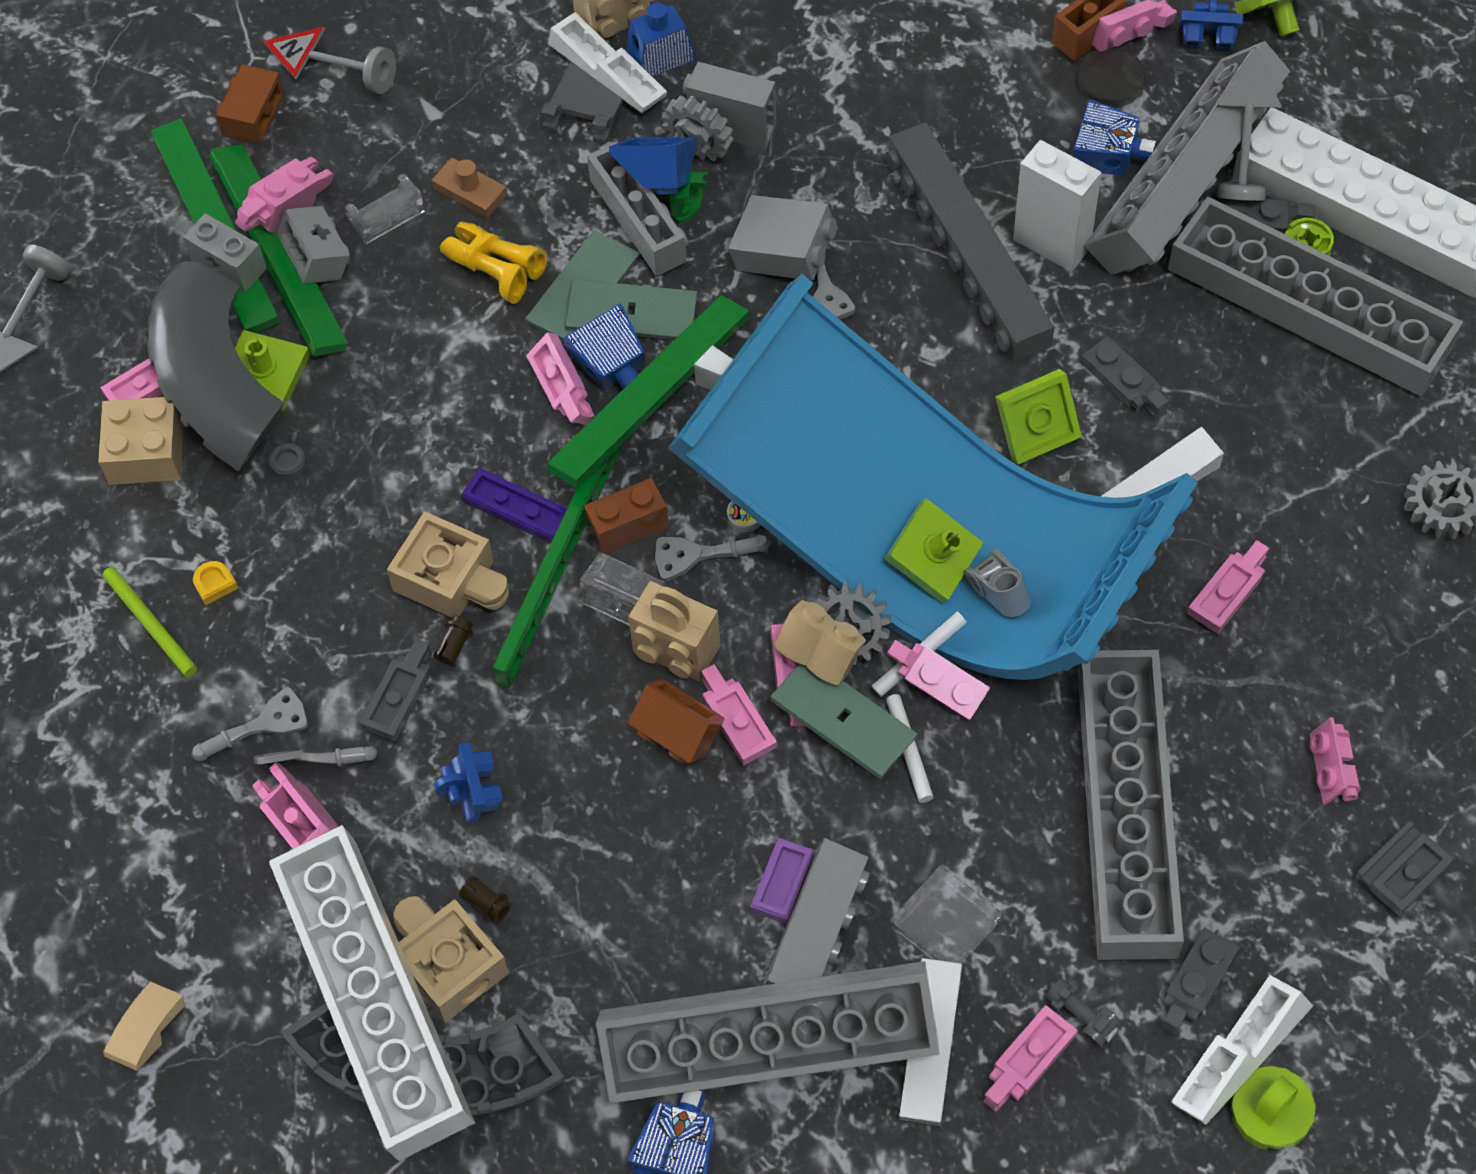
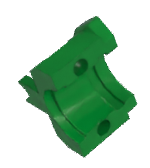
(689, 198)

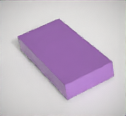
(782, 880)

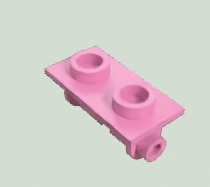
(1331, 747)

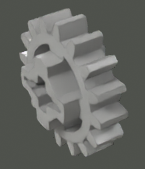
(696, 120)
(1431, 488)
(864, 619)

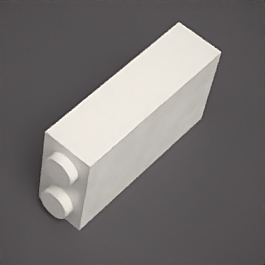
(1056, 205)

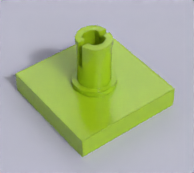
(1281, 9)
(273, 362)
(1038, 416)
(933, 550)

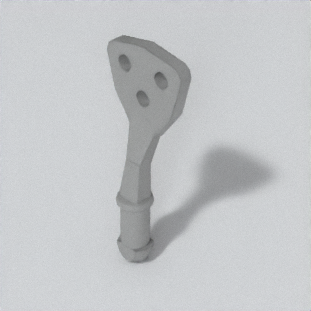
(838, 298)
(694, 553)
(264, 723)
(339, 757)

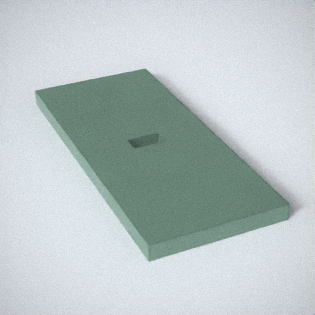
(595, 260)
(657, 314)
(866, 735)

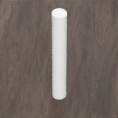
(933, 642)
(912, 754)

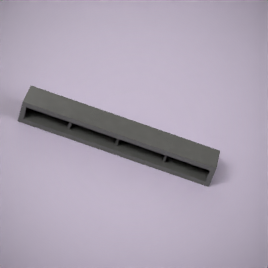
(970, 243)

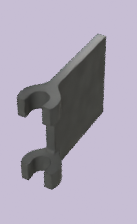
(585, 98)

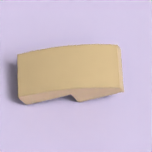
(139, 1029)

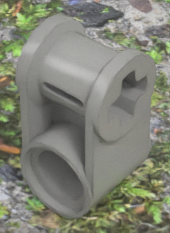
(1000, 584)

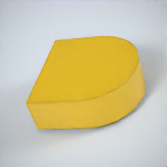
(213, 581)

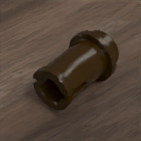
(453, 640)
(493, 905)

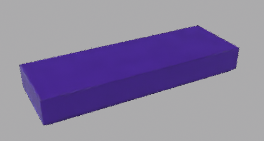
(514, 505)

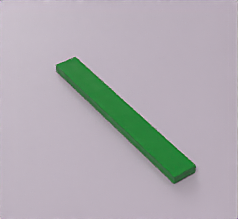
(200, 198)
(303, 300)
(646, 392)
(550, 575)

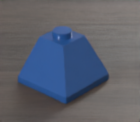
(657, 161)

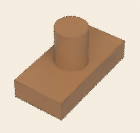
(469, 187)

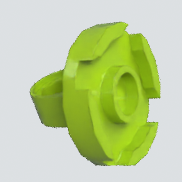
(1273, 1108)

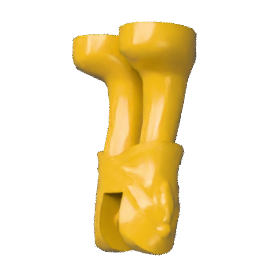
(475, 253)

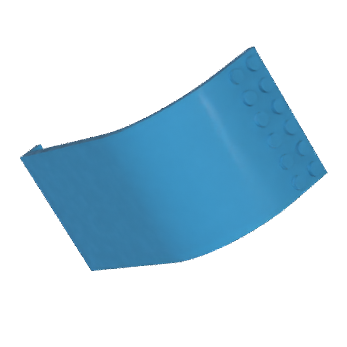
(843, 448)

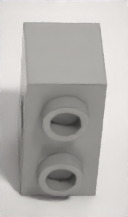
(313, 244)
(225, 251)

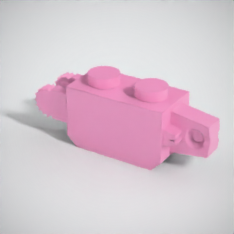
(286, 188)
(293, 808)

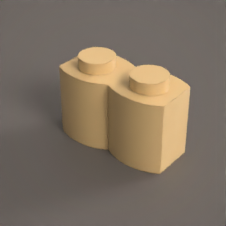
(819, 642)

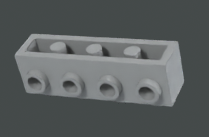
(638, 213)
(819, 914)

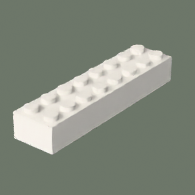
(1366, 198)
(371, 994)

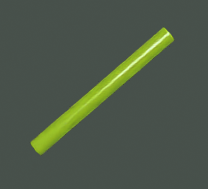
(149, 622)

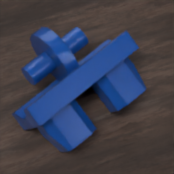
(1210, 19)
(463, 784)

